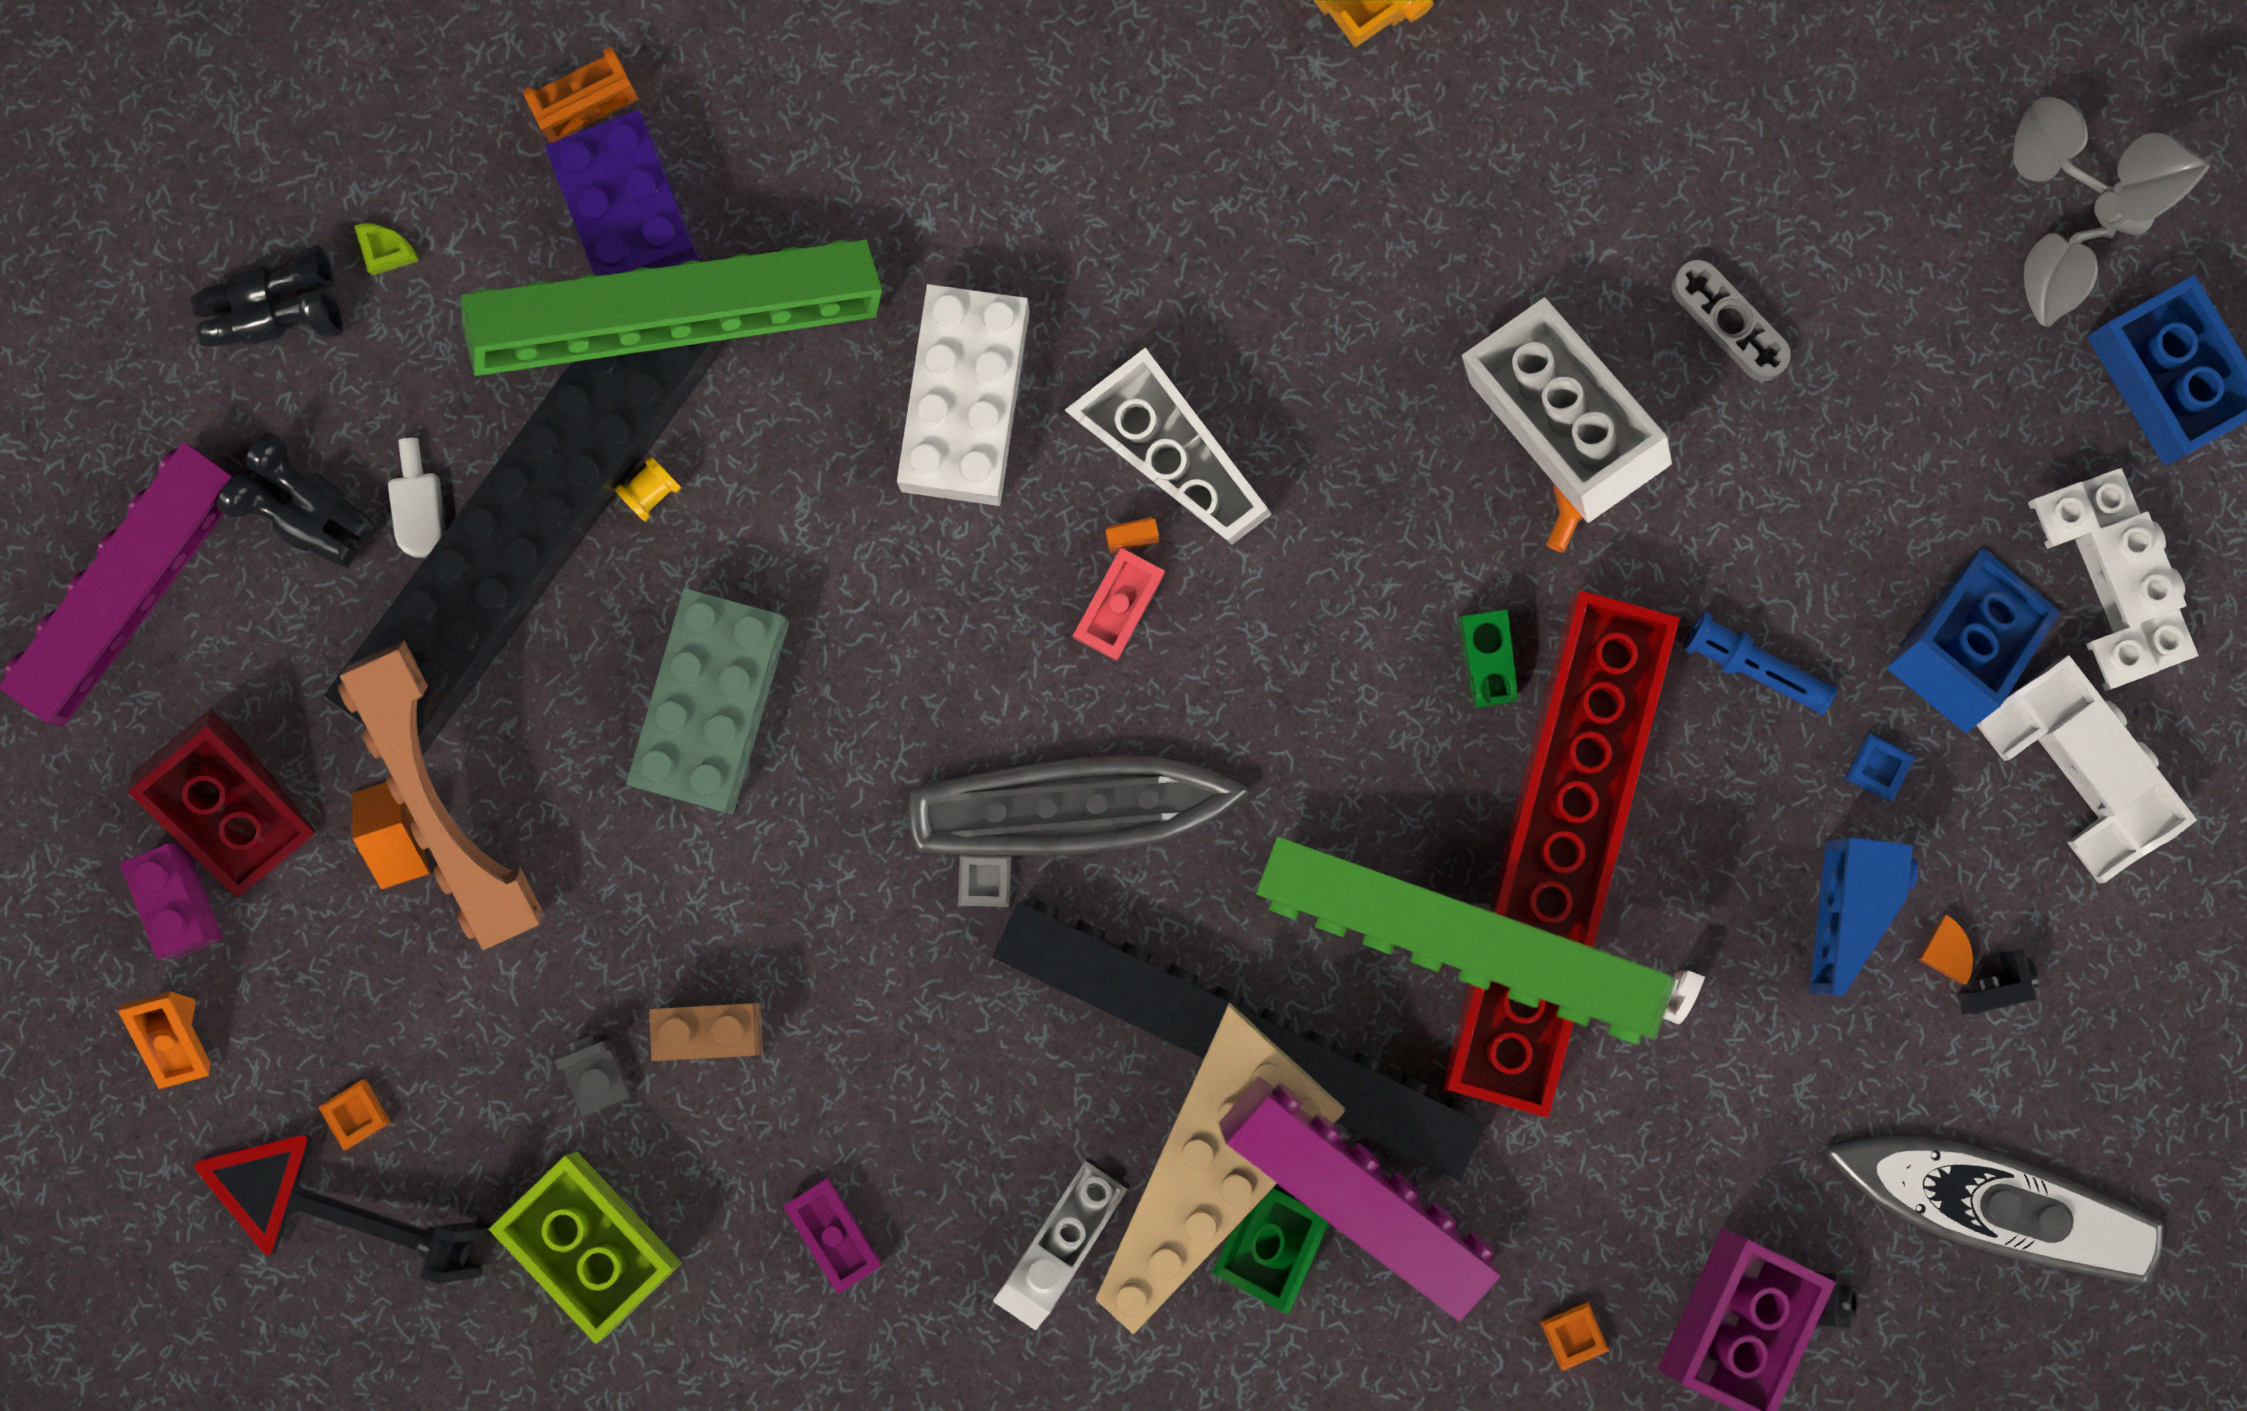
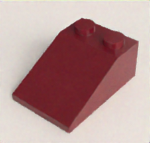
(220, 803)

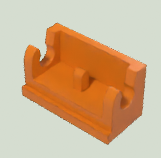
(581, 97)

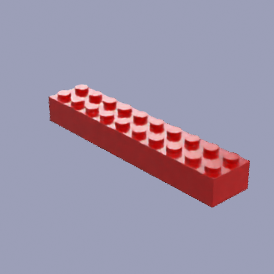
(1565, 835)

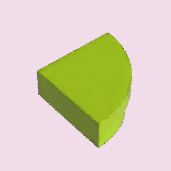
(383, 248)

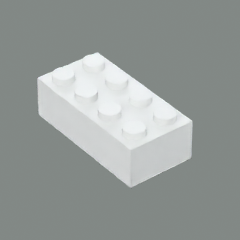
(963, 395)
(1567, 409)

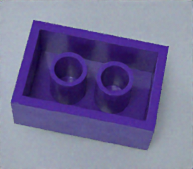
(621, 197)

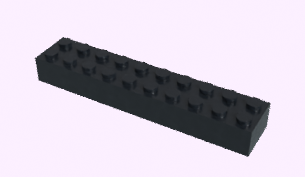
(529, 520)

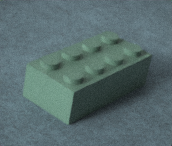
(708, 701)

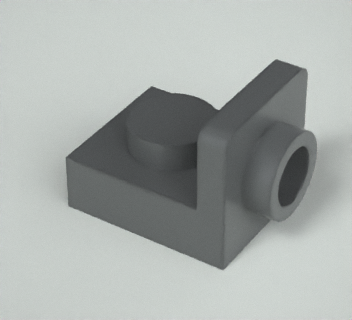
(593, 1075)

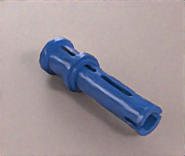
(1738, 653)

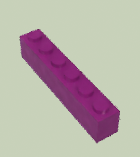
(118, 587)
(1360, 1198)

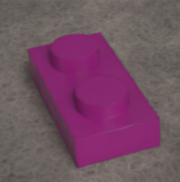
(833, 1235)

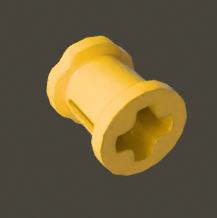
(647, 489)

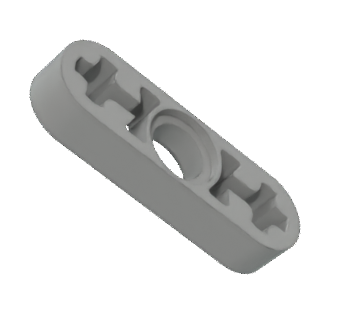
(1733, 299)

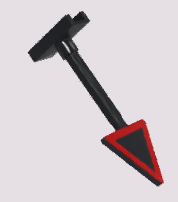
(263, 1186)

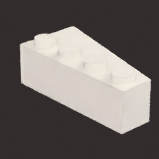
(1162, 437)

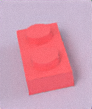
(1119, 604)

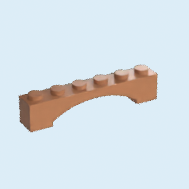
(491, 897)

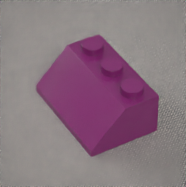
(1745, 1325)

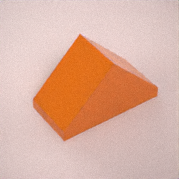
(385, 837)

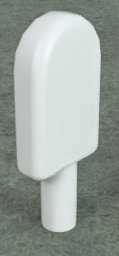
(416, 503)

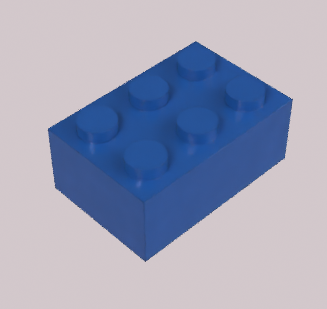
(2176, 369)

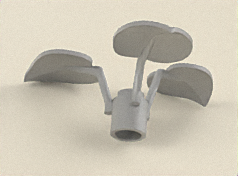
(2153, 177)

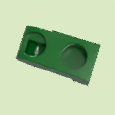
(1488, 658)

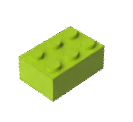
(585, 1246)

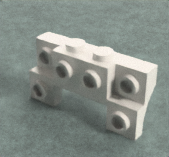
(2128, 572)
(2100, 760)

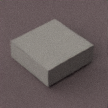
(984, 880)

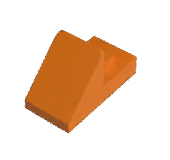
(166, 1037)

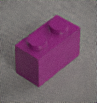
(171, 901)

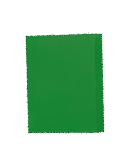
(1272, 1249)

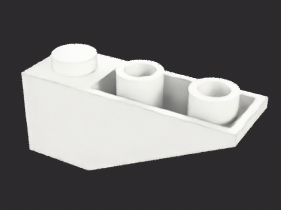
(1060, 1246)

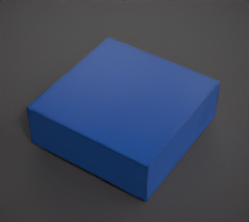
(1879, 767)

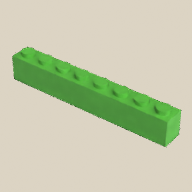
(669, 306)
(1467, 938)

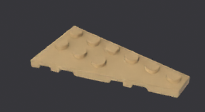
(1199, 1181)

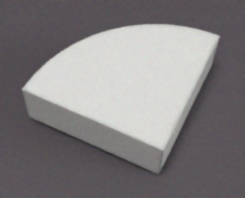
(1686, 983)

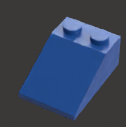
(1974, 642)
(1858, 900)

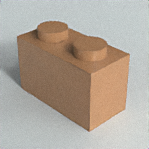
(706, 1032)

